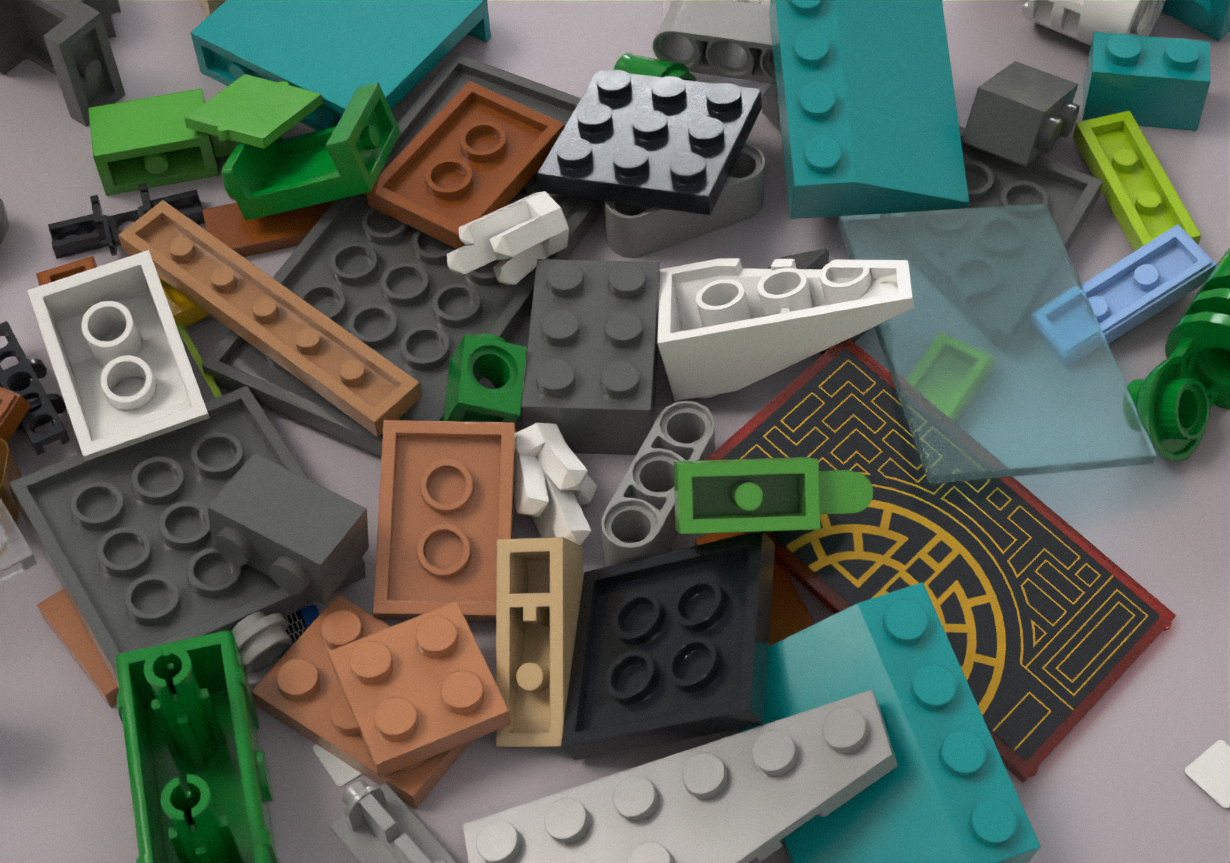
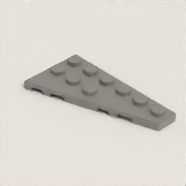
(703, 803)

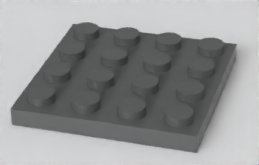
(137, 537)

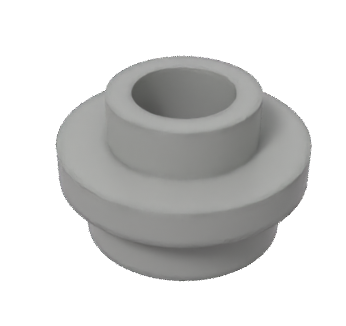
(261, 639)

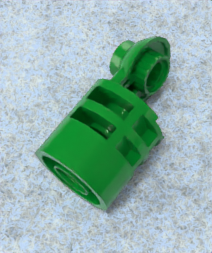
(1181, 390)

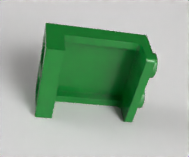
(316, 164)

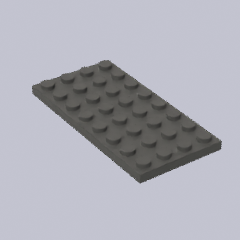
(395, 281)

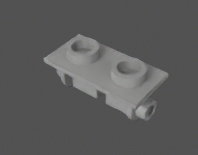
(383, 829)

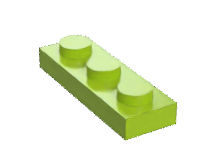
(1132, 178)

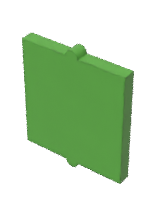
(253, 111)

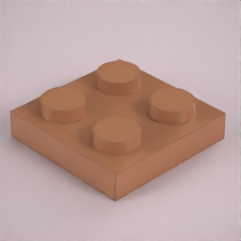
(419, 688)

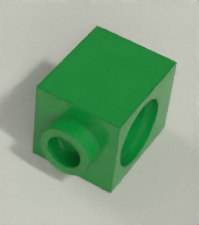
(499, 363)

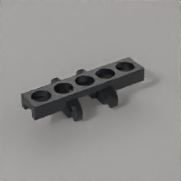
(108, 225)
(18, 380)

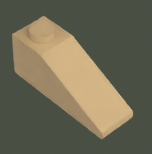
(536, 635)

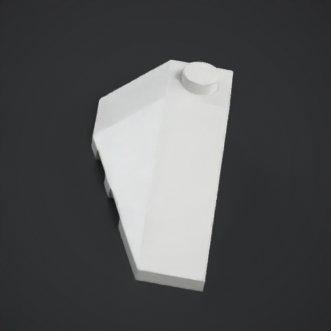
(742, 324)

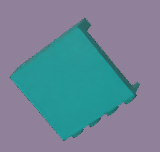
(335, 45)

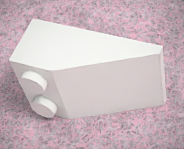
(117, 355)

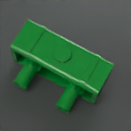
(195, 753)

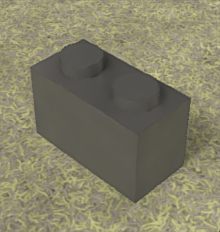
(1021, 113)
(288, 528)

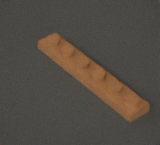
(273, 318)

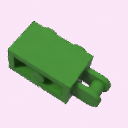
(150, 143)
(763, 494)

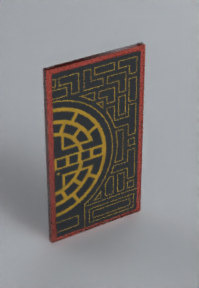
(1018, 590)

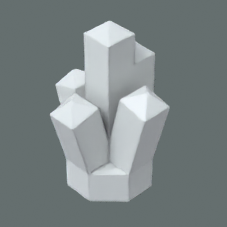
(514, 235)
(551, 483)

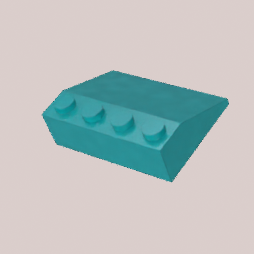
(866, 107)
(950, 784)

